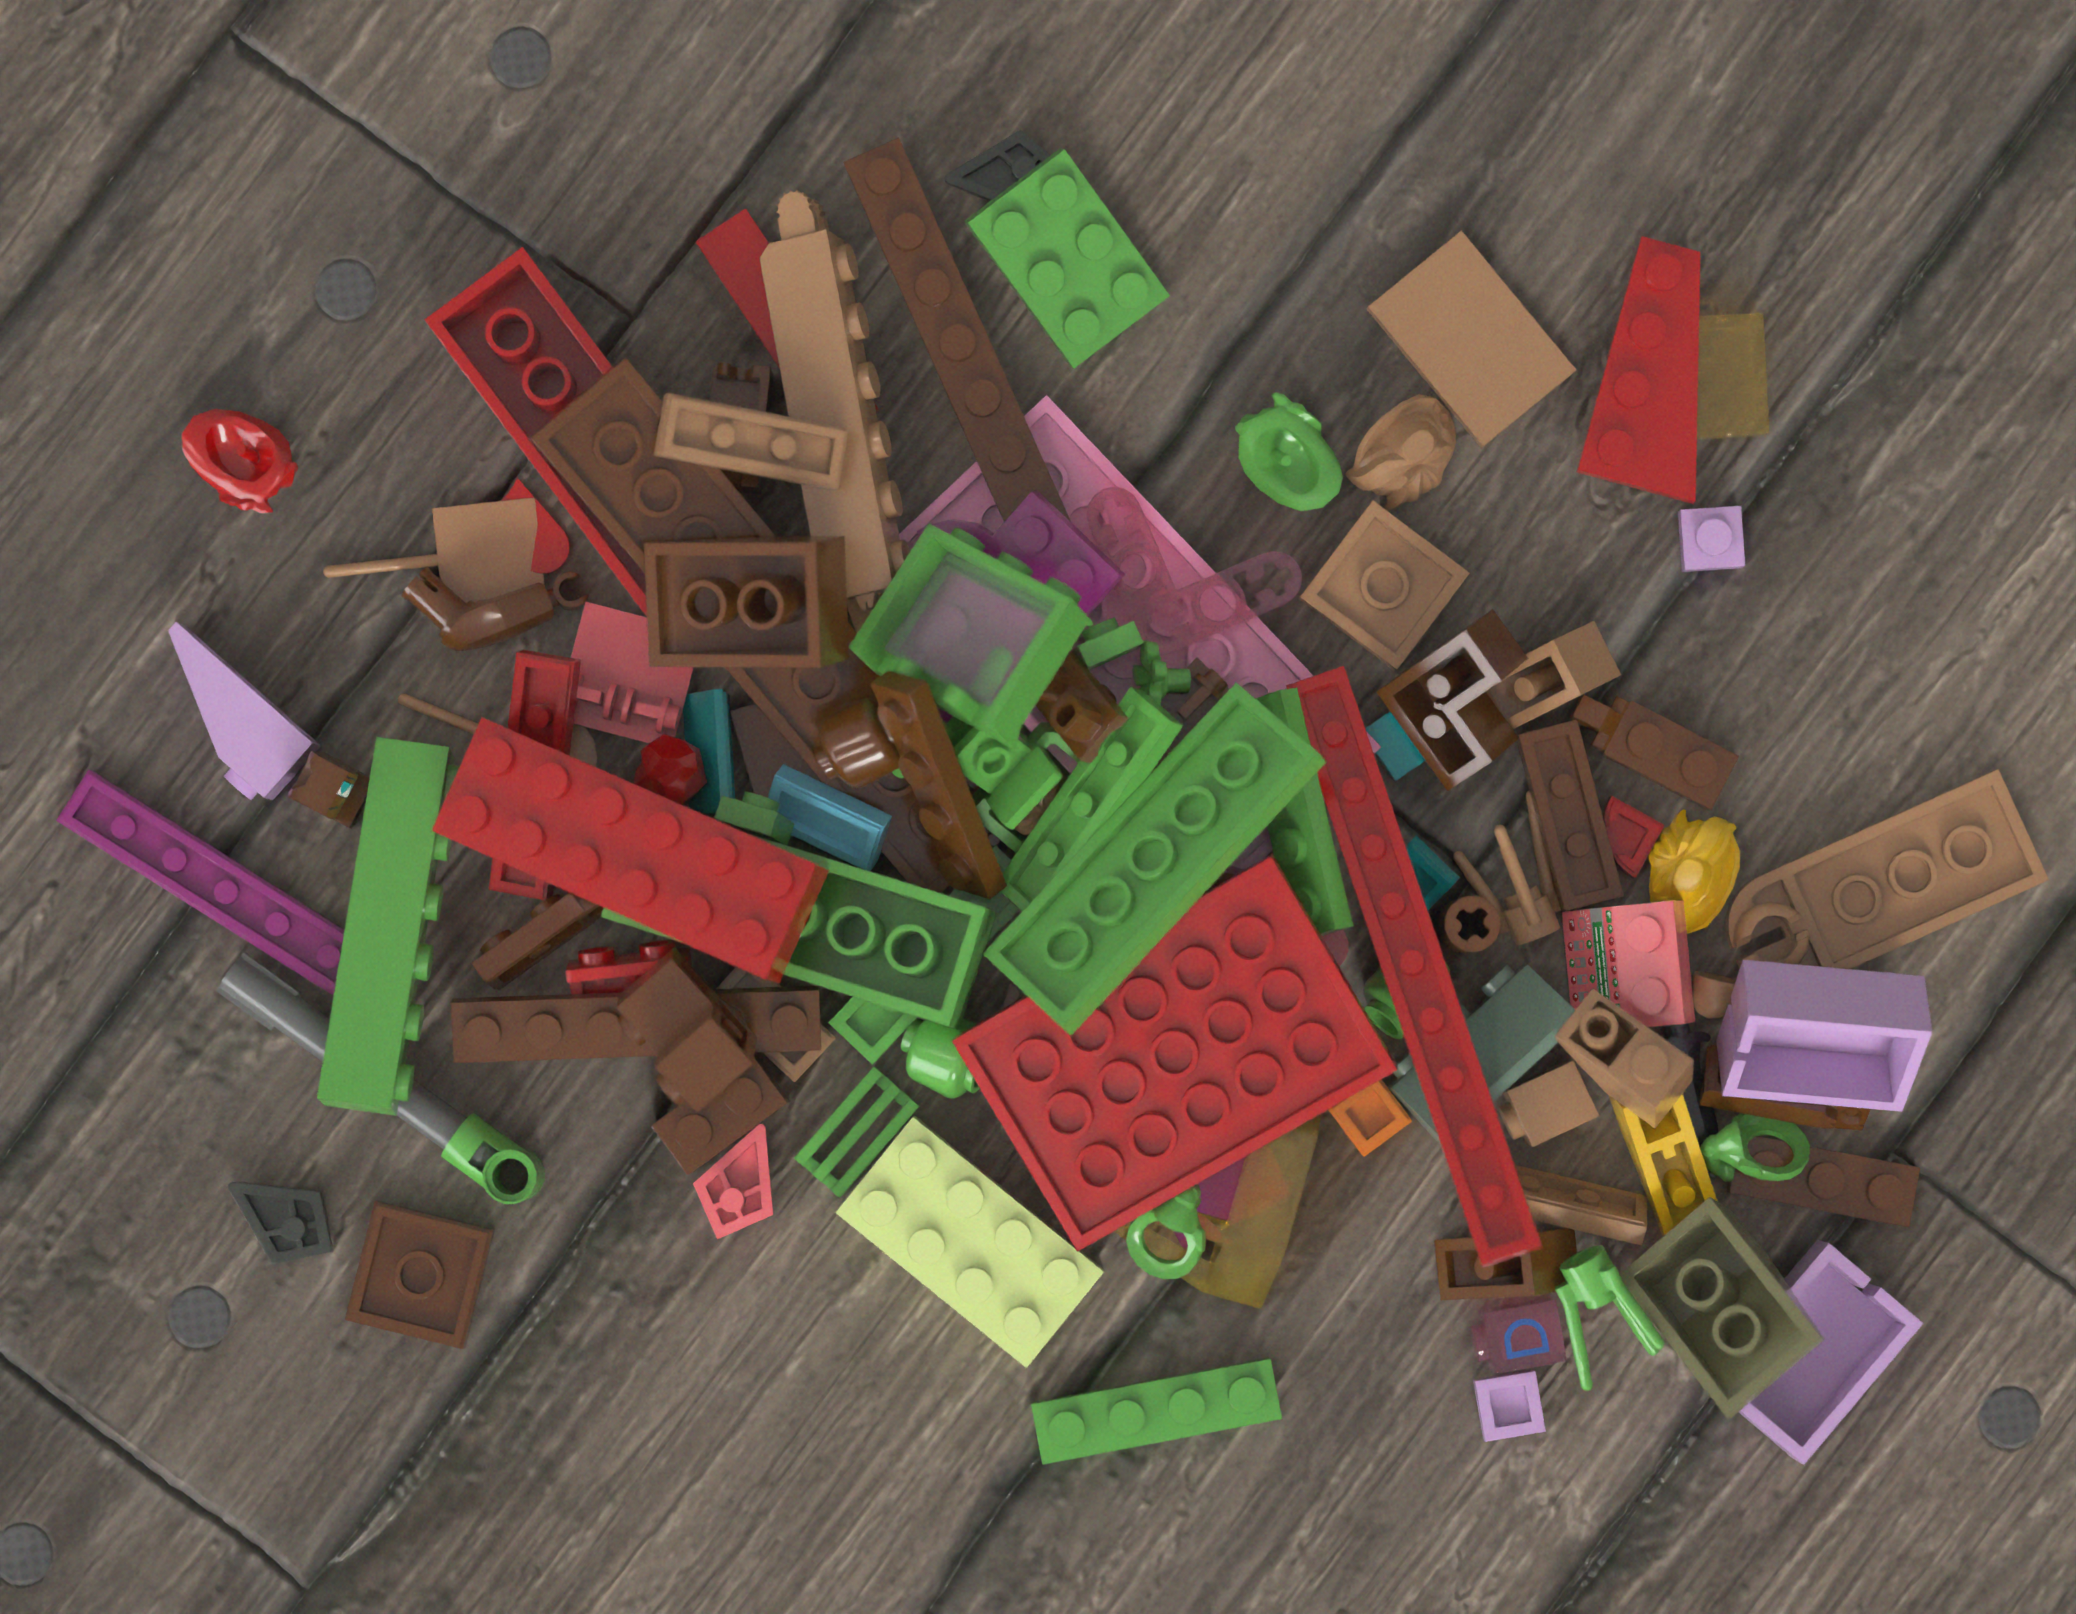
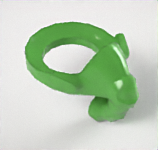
(1729, 1148)
(1176, 1214)

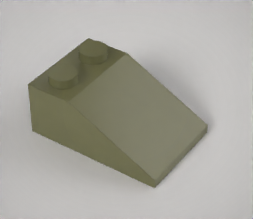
(1722, 1306)

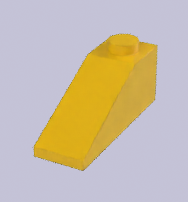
(1667, 1162)

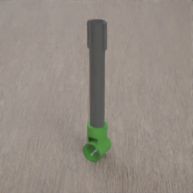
(467, 1141)

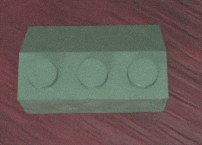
(1508, 1033)

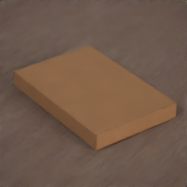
(1471, 339)

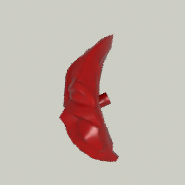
(239, 457)

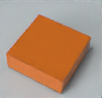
(1370, 1117)

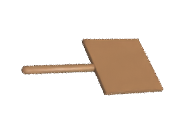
(479, 550)

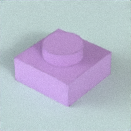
(1711, 538)
(1509, 1405)

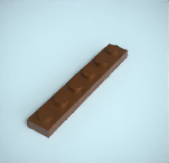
(588, 1024)

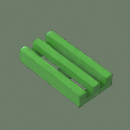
(823, 1170)

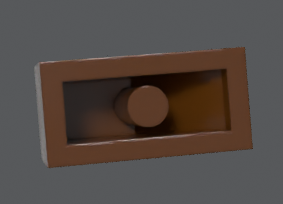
(1525, 1275)

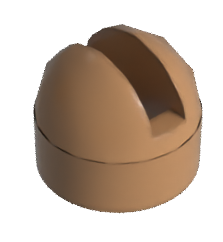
(1711, 993)

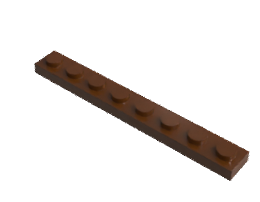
(950, 327)

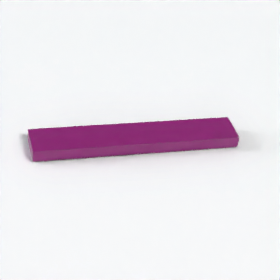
(205, 878)

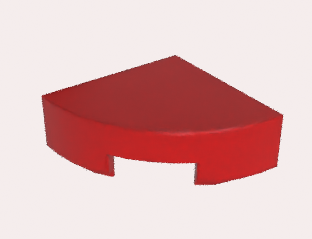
(1630, 835)

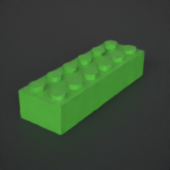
(885, 942)

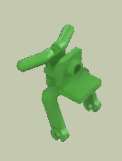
(1007, 778)

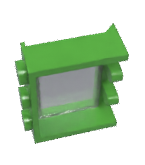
(972, 630)

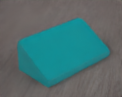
(709, 729)

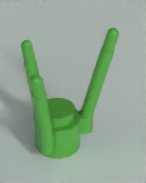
(1597, 1282)

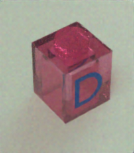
(1519, 1335)

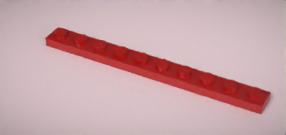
(1416, 972)

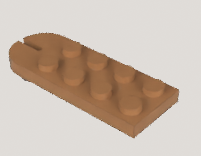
(1890, 880)

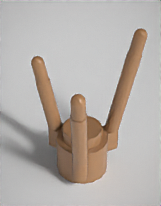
(1528, 911)

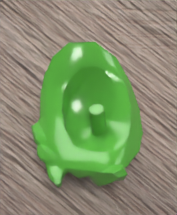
(1288, 455)

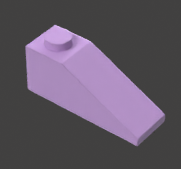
(244, 725)

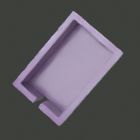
(1823, 1035)
(1860, 1341)

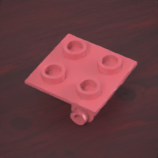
(616, 683)

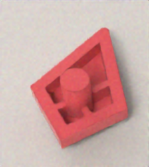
(738, 1185)

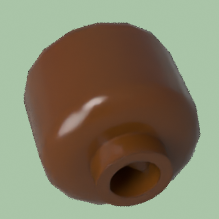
(856, 745)

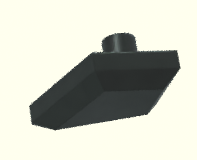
(998, 166)
(284, 1219)

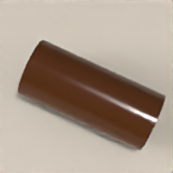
(1487, 924)

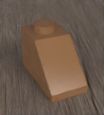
(1555, 675)

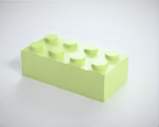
(970, 1241)

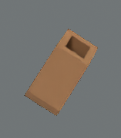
(1626, 1057)

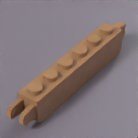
(831, 383)

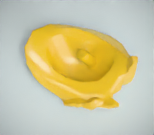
(1695, 865)

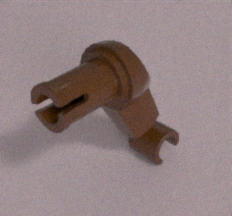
(490, 620)

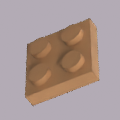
(1384, 585)

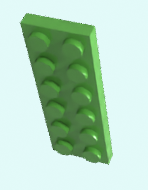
(1154, 858)

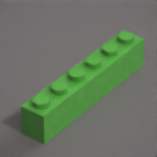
(387, 929)

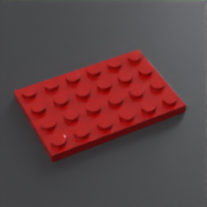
(1186, 1064)

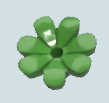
(1156, 677)

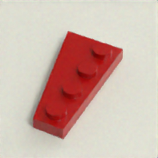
(1649, 387)

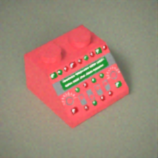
(1633, 959)

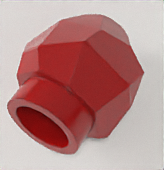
(671, 769)

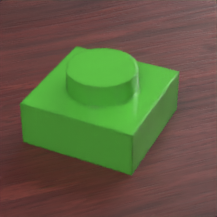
(1107, 642)
(755, 816)

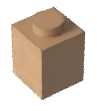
(1547, 1104)

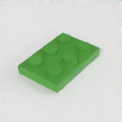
(1067, 258)

